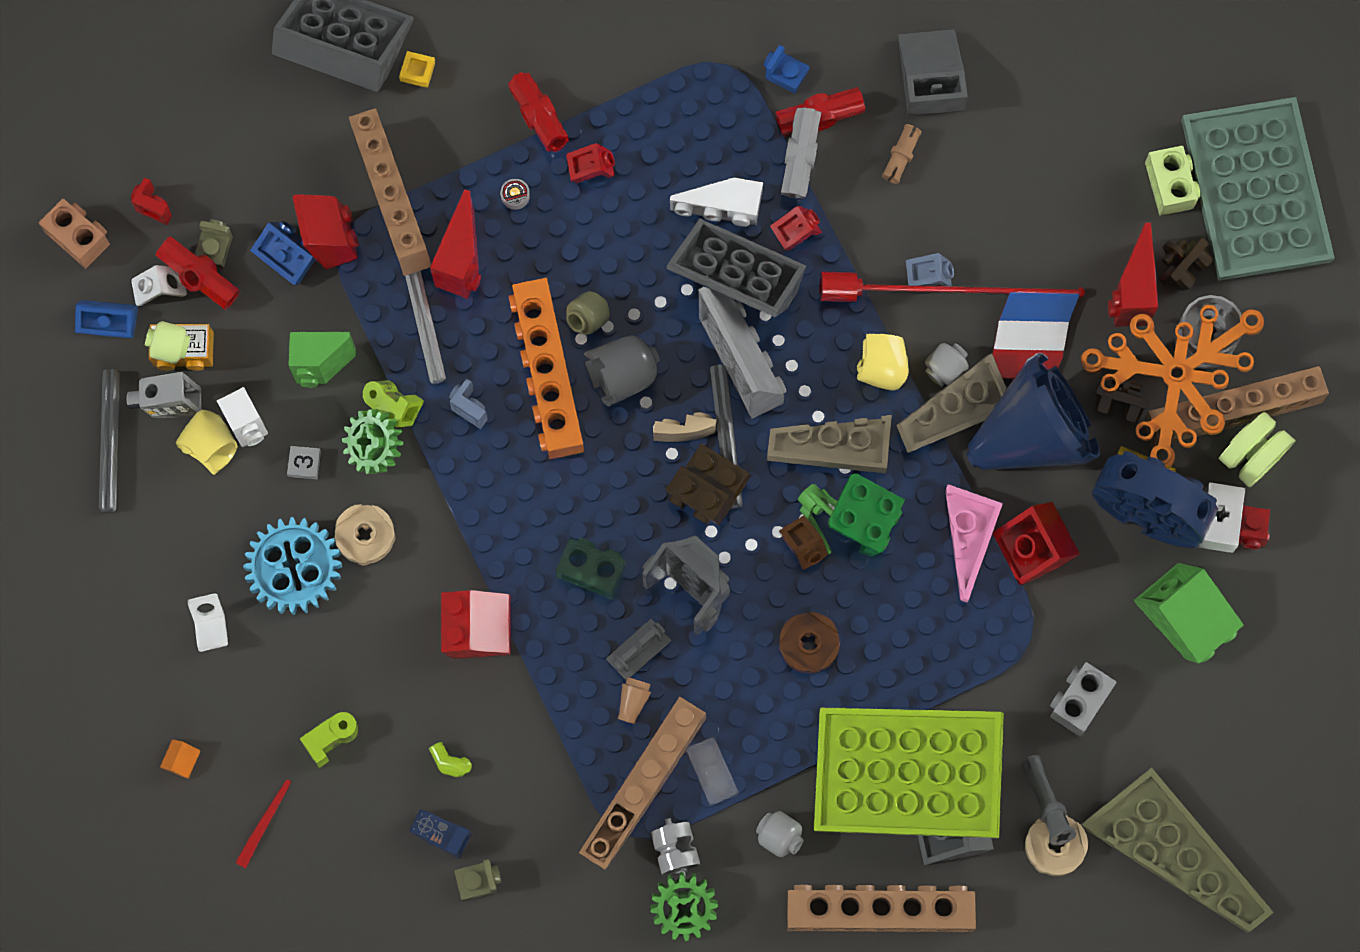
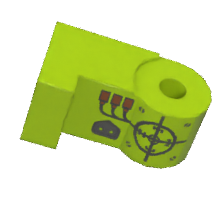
(386, 398)
(328, 735)

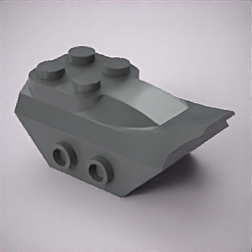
(696, 571)

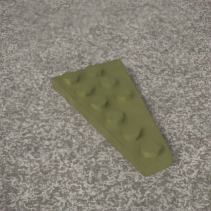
(1167, 840)

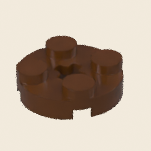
(810, 660)

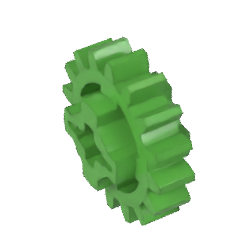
(372, 441)
(674, 897)

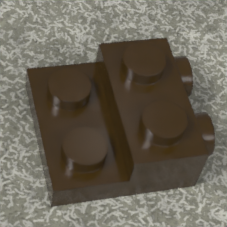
(707, 485)

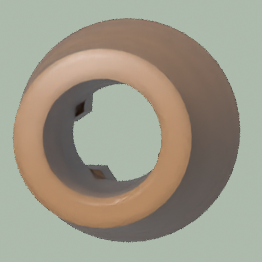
(633, 699)

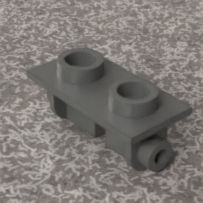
(639, 649)

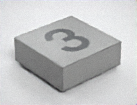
(304, 462)

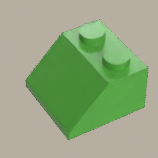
(319, 356)

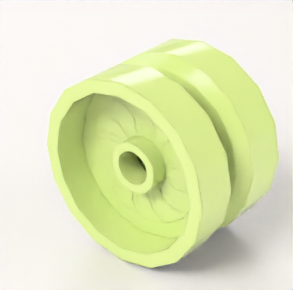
(1253, 446)

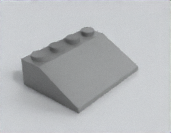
(740, 352)

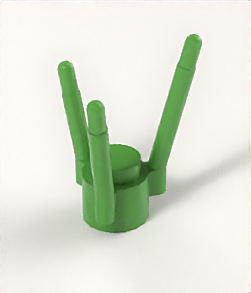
(816, 501)

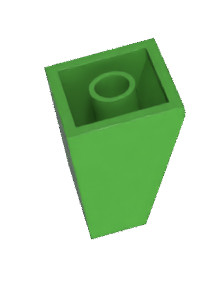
(1190, 612)

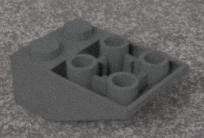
(932, 72)

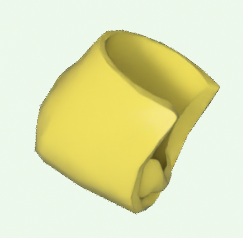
(883, 361)
(208, 441)

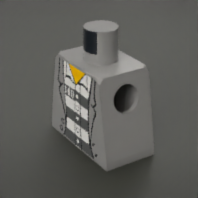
(167, 396)

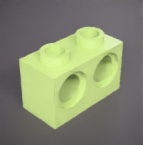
(1165, 181)

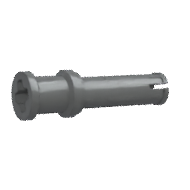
(1051, 812)

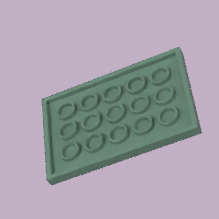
(1257, 189)

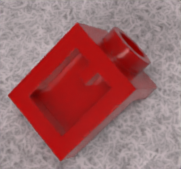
(590, 162)
(149, 204)
(796, 227)
(1254, 527)

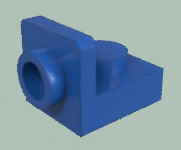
(785, 70)

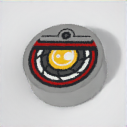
(515, 194)

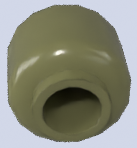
(587, 313)

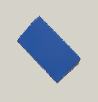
(105, 318)

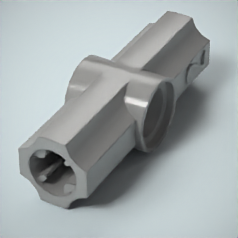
(801, 153)

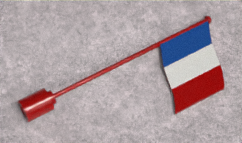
(1029, 324)

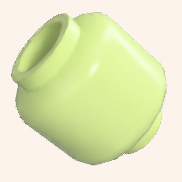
(167, 342)

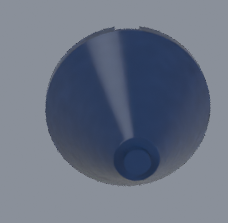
(1034, 424)

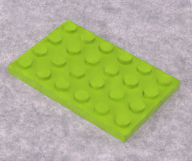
(909, 772)

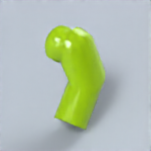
(447, 764)

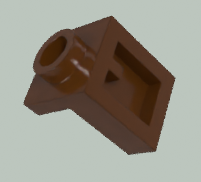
(804, 542)

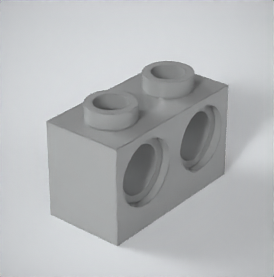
(1087, 702)

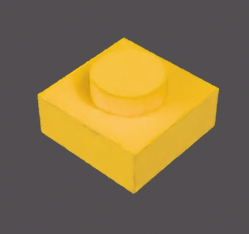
(417, 69)

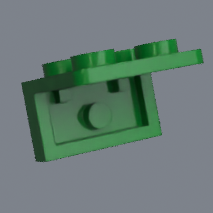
(866, 514)

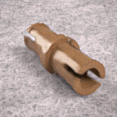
(901, 153)

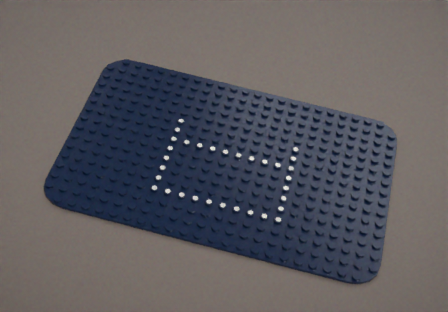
(895, 613)

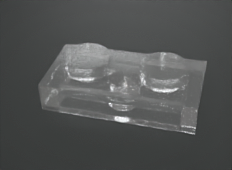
(711, 771)

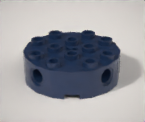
(1156, 499)

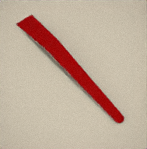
(254, 839)

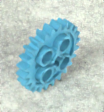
(267, 573)

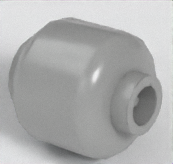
(946, 364)
(780, 834)

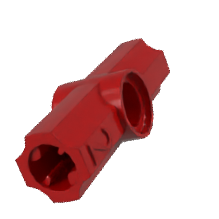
(832, 109)
(538, 112)
(197, 273)

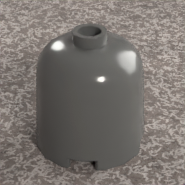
(622, 368)

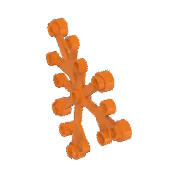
(1206, 352)

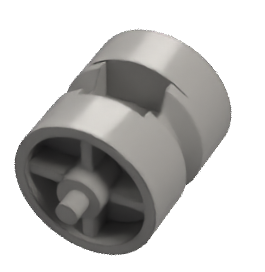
(675, 848)

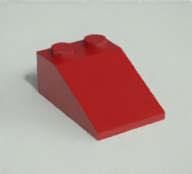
(456, 261)
(1137, 286)

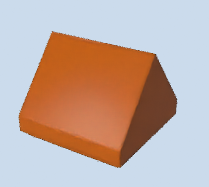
(180, 758)

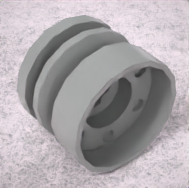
(1227, 318)

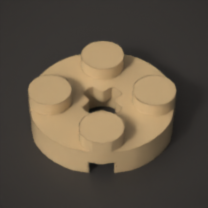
(364, 517)
(1046, 859)

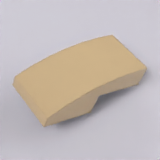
(695, 427)

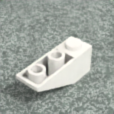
(726, 200)

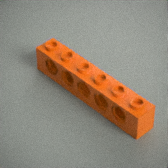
(536, 295)

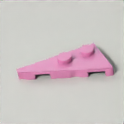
(971, 526)

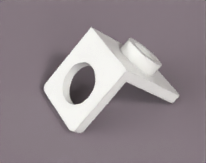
(154, 283)
(209, 626)

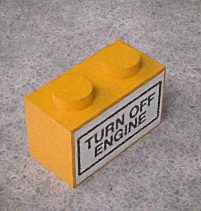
(199, 349)

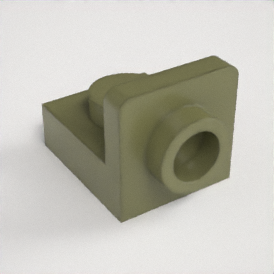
(214, 241)
(478, 880)

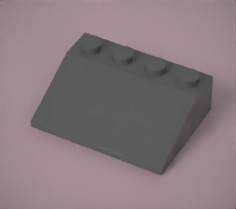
(342, 38)
(738, 268)

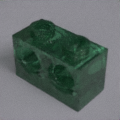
(587, 575)

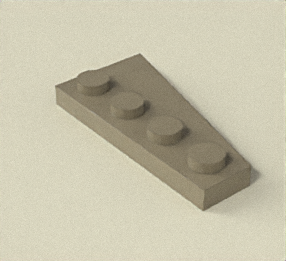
(955, 407)
(848, 445)

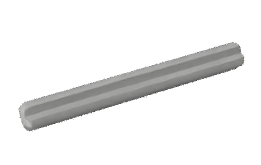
(425, 327)

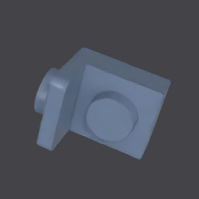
(929, 271)
(471, 409)

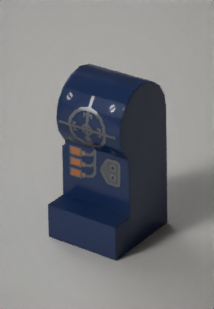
(440, 833)

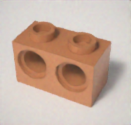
(70, 236)

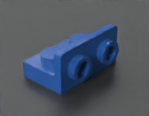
(283, 251)

